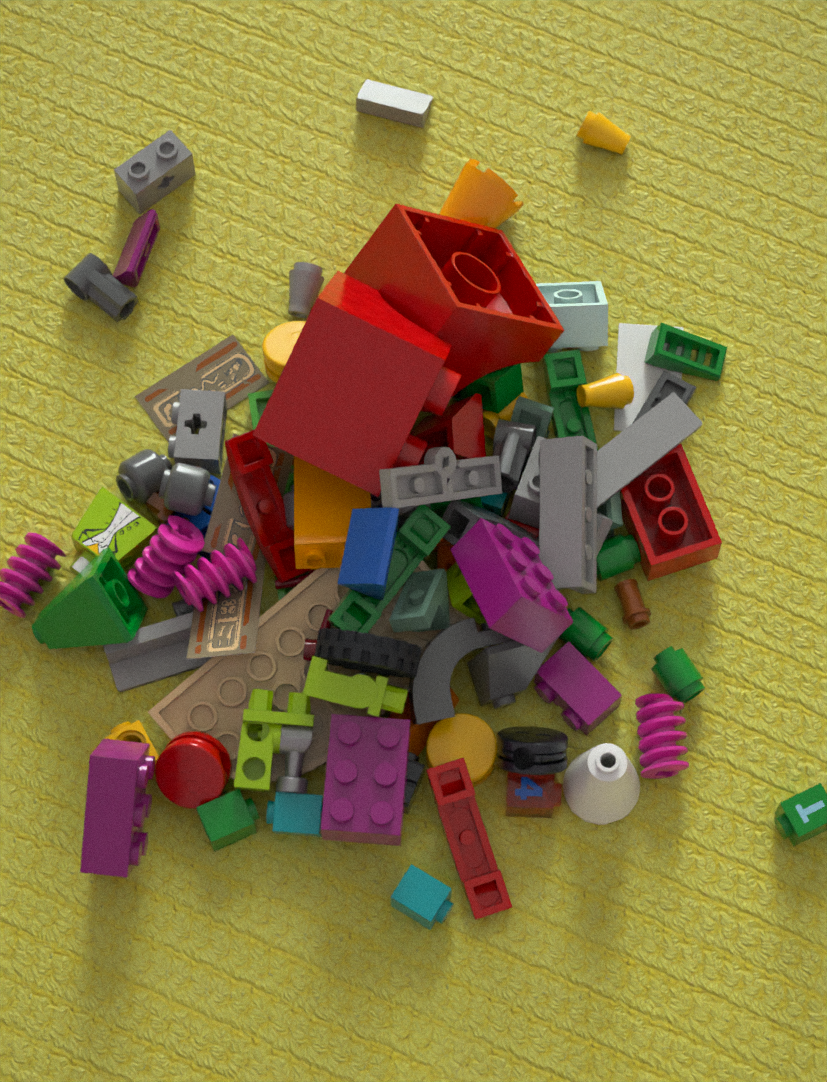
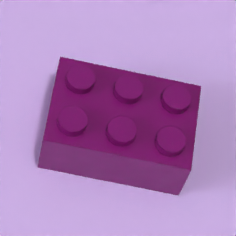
(512, 585)
(365, 780)
(116, 807)

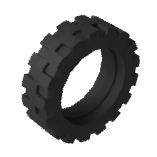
(368, 652)

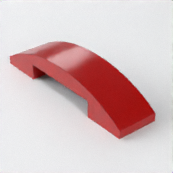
(262, 502)
(468, 838)

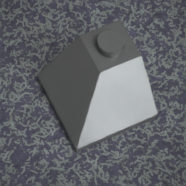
(504, 672)

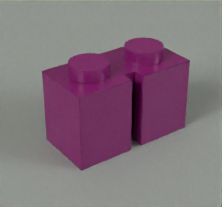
(577, 688)

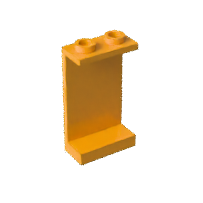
(322, 515)

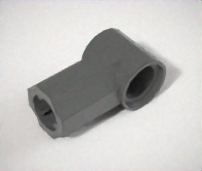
(94, 281)
(513, 445)

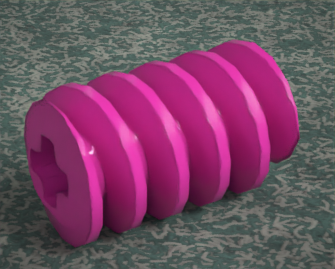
(168, 553)
(26, 571)
(216, 575)
(660, 736)

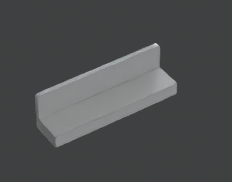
(643, 445)
(569, 512)
(153, 654)

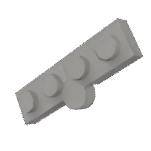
(440, 479)

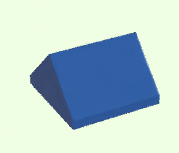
(369, 550)

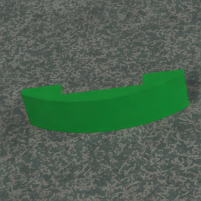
(562, 377)
(413, 543)

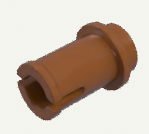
(632, 604)

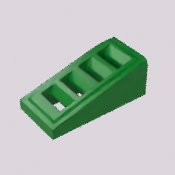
(669, 360)

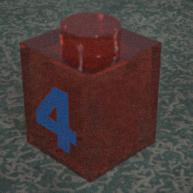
(532, 795)

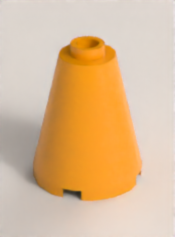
(481, 197)

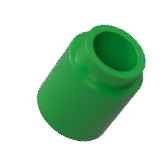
(617, 556)
(586, 634)
(678, 674)

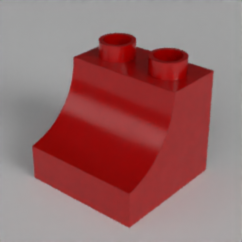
(460, 287)
(357, 386)

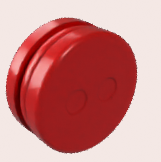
(193, 769)

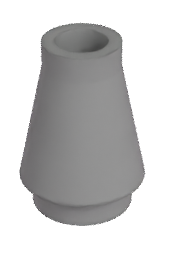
(304, 286)

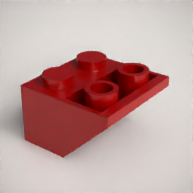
(458, 428)

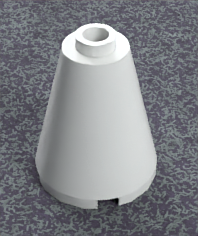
(601, 785)

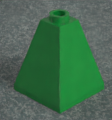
(93, 608)

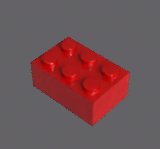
(669, 517)

